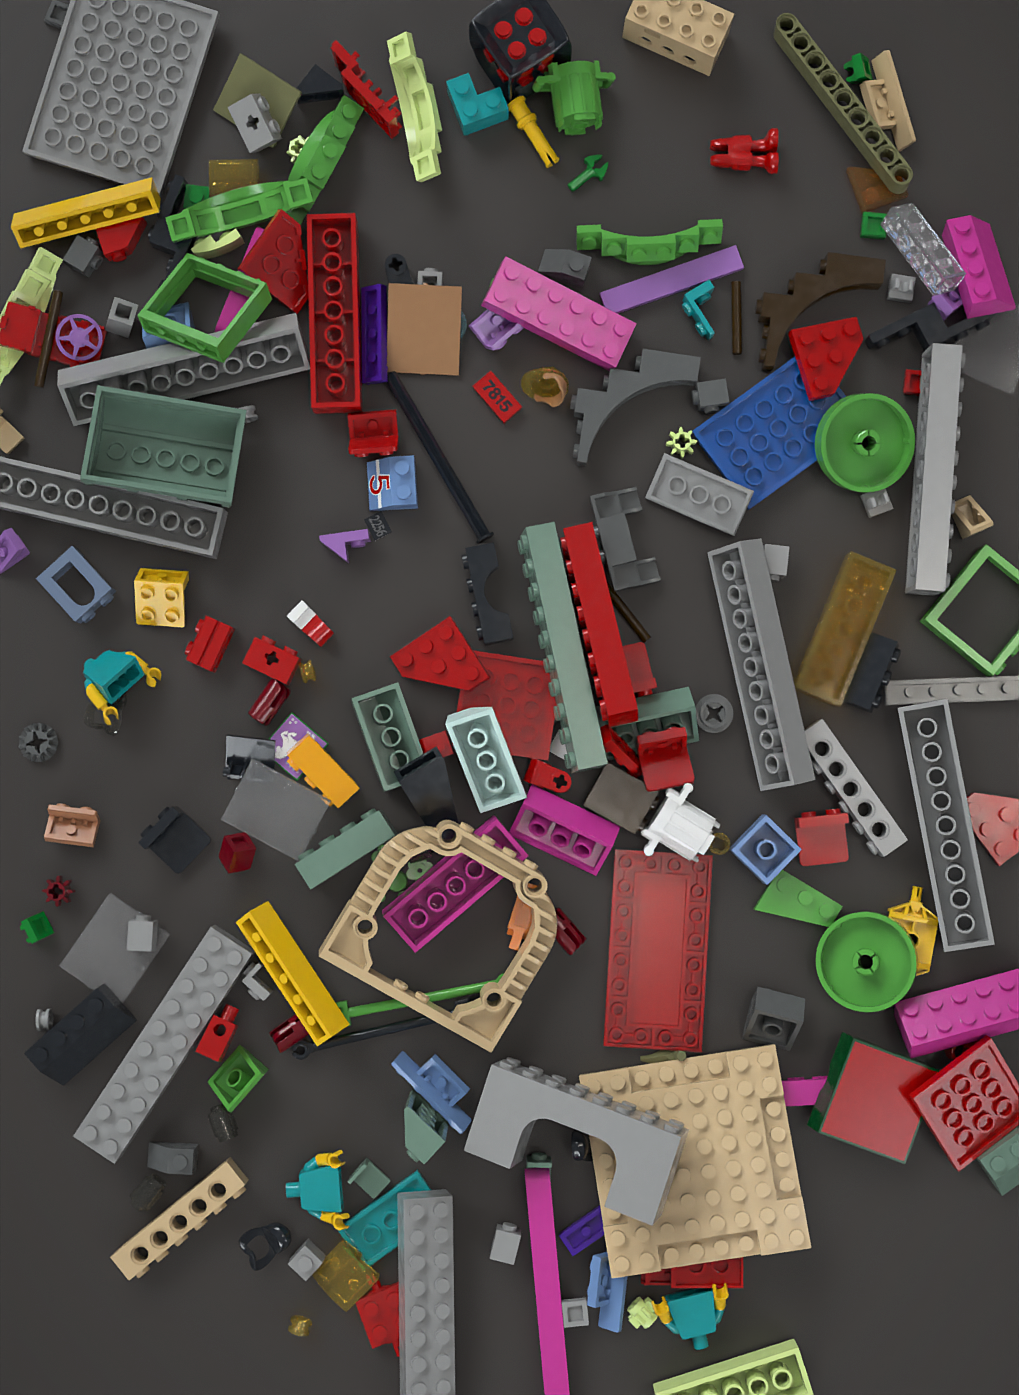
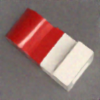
(310, 623)

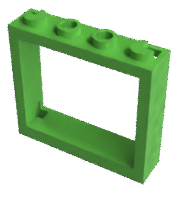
(219, 348)
(930, 618)

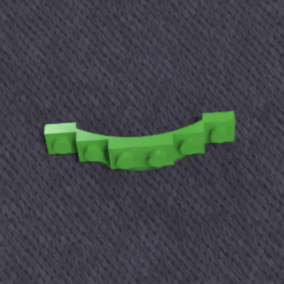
(324, 150)
(239, 208)
(649, 249)

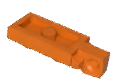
(519, 922)

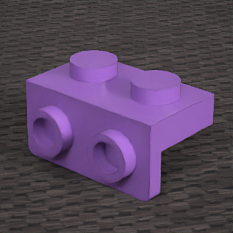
(493, 329)

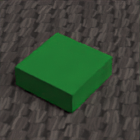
(871, 226)

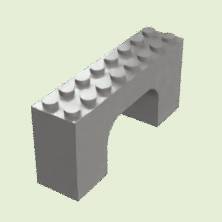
(642, 1142)

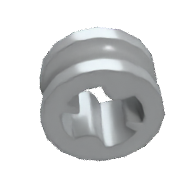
(250, 416)
(44, 1019)

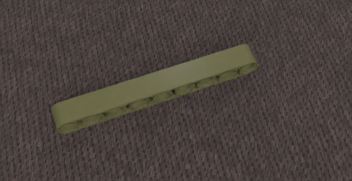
(841, 92)

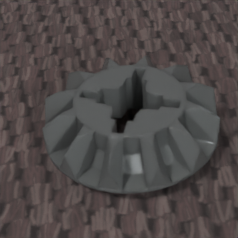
(725, 713)
(46, 749)

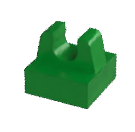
(861, 67)
(37, 927)

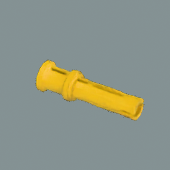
(527, 122)

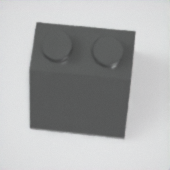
(774, 1018)

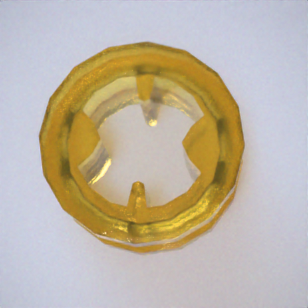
(307, 671)
(721, 836)
(299, 1325)

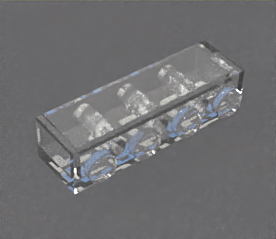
(923, 249)

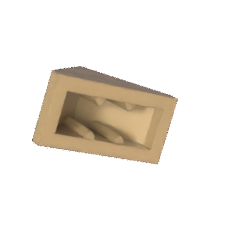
(970, 517)

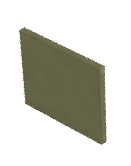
(251, 78)

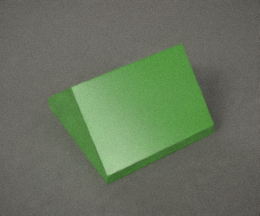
(236, 1077)

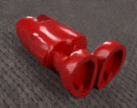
(740, 155)

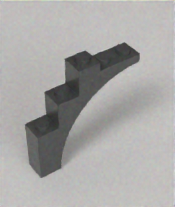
(655, 371)

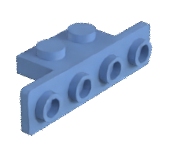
(438, 1086)
(606, 1293)

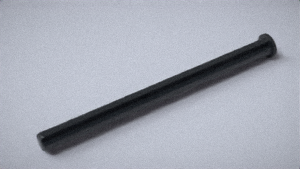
(438, 458)

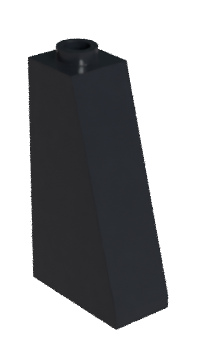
(429, 789)

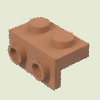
(72, 825)

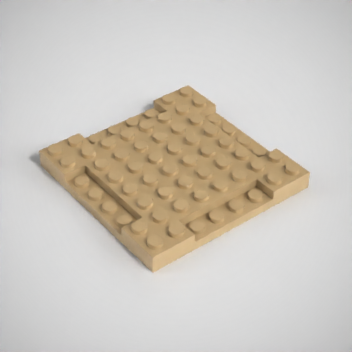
(736, 1172)

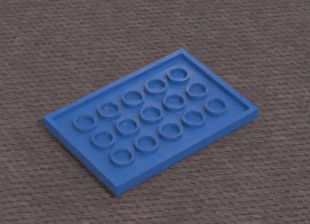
(766, 432)

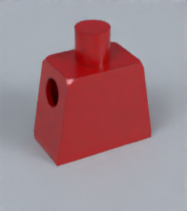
(212, 1044)

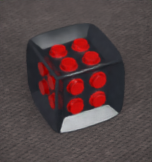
(518, 43)

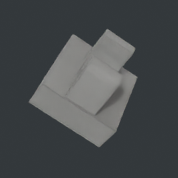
(901, 288)
(876, 502)
(575, 1312)

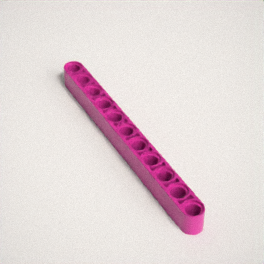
(546, 1281)

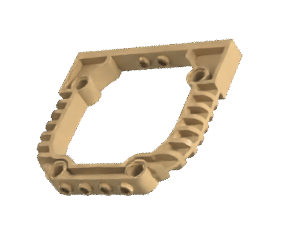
(477, 1020)

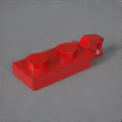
(621, 750)

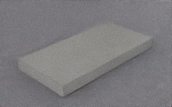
(699, 494)

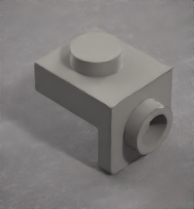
(256, 986)

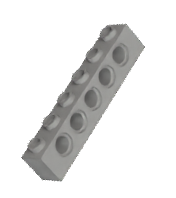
(891, 835)

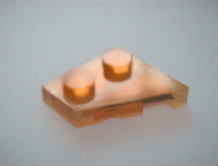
(870, 189)

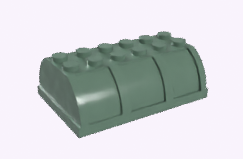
(163, 446)

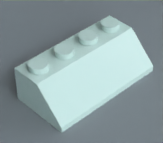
(485, 757)

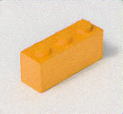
(321, 771)

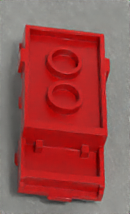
(360, 91)
(25, 329)
(699, 1275)

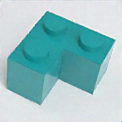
(474, 110)

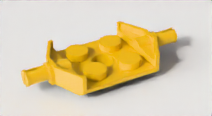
(921, 923)

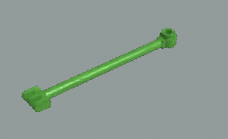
(394, 1004)

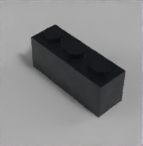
(872, 673)

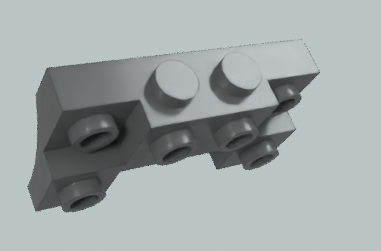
(616, 541)

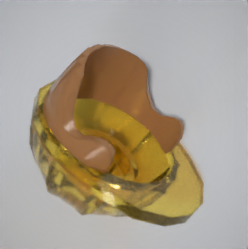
(545, 385)

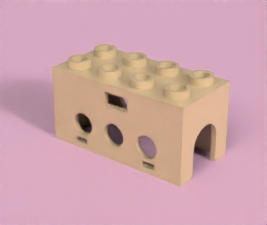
(684, 26)

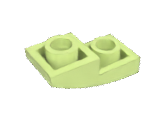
(208, 248)

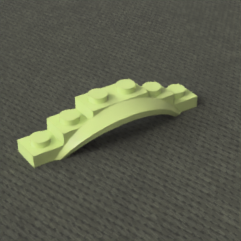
(417, 107)
(34, 290)

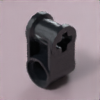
(401, 276)

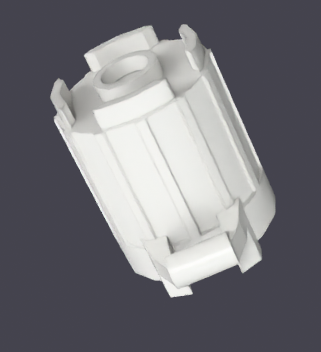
(680, 826)

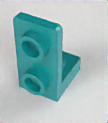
(699, 295)

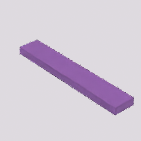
(672, 280)

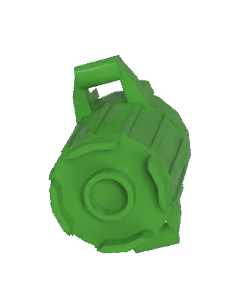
(575, 94)

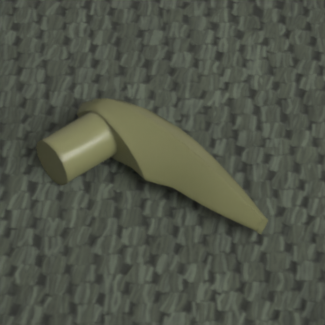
(664, 1055)

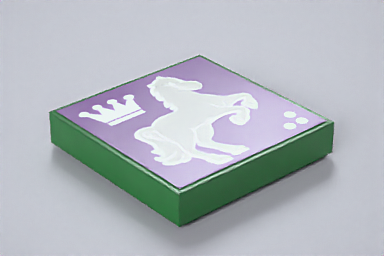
(287, 736)

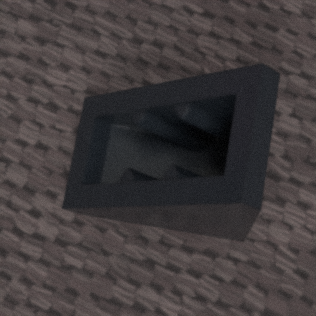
(319, 87)

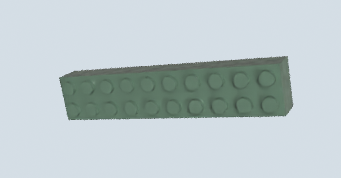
(562, 648)

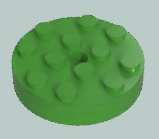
(888, 449)
(861, 987)

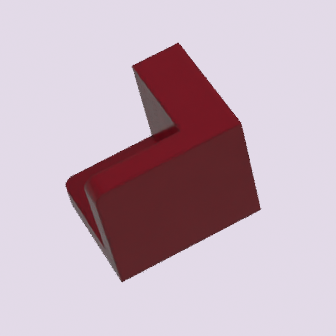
(237, 852)

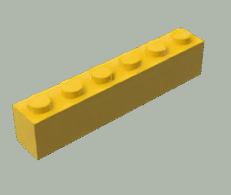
(86, 212)
(292, 973)

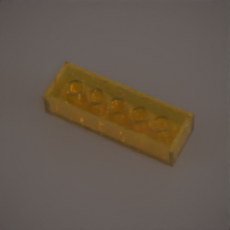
(843, 629)

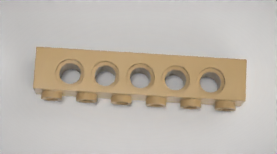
(127, 1256)

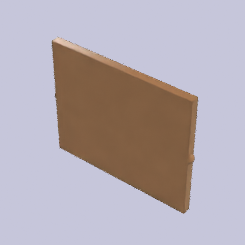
(424, 329)

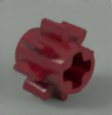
(52, 895)

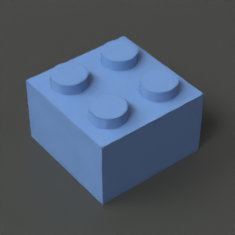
(765, 849)

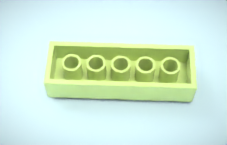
(760, 1372)

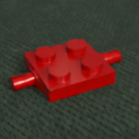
(381, 1315)

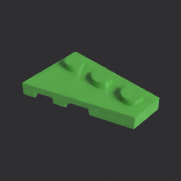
(797, 900)

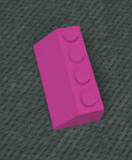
(985, 284)
(564, 830)

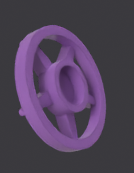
(79, 337)

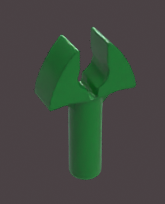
(589, 172)

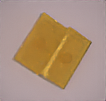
(232, 174)
(345, 1275)

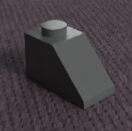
(565, 266)
(173, 1157)

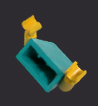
(112, 676)
(321, 1189)
(693, 1312)

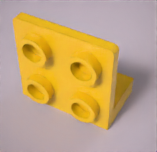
(160, 597)

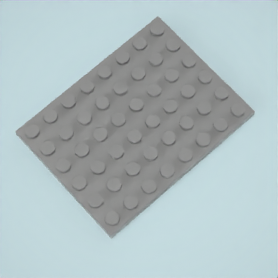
(121, 87)

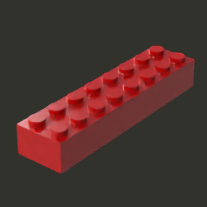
(334, 313)
(600, 624)

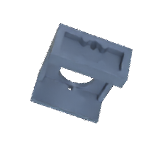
(102, 589)

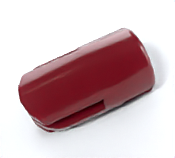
(269, 702)
(567, 933)
(288, 1033)

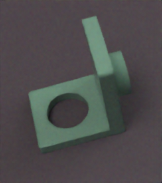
(539, 1160)
(369, 1178)

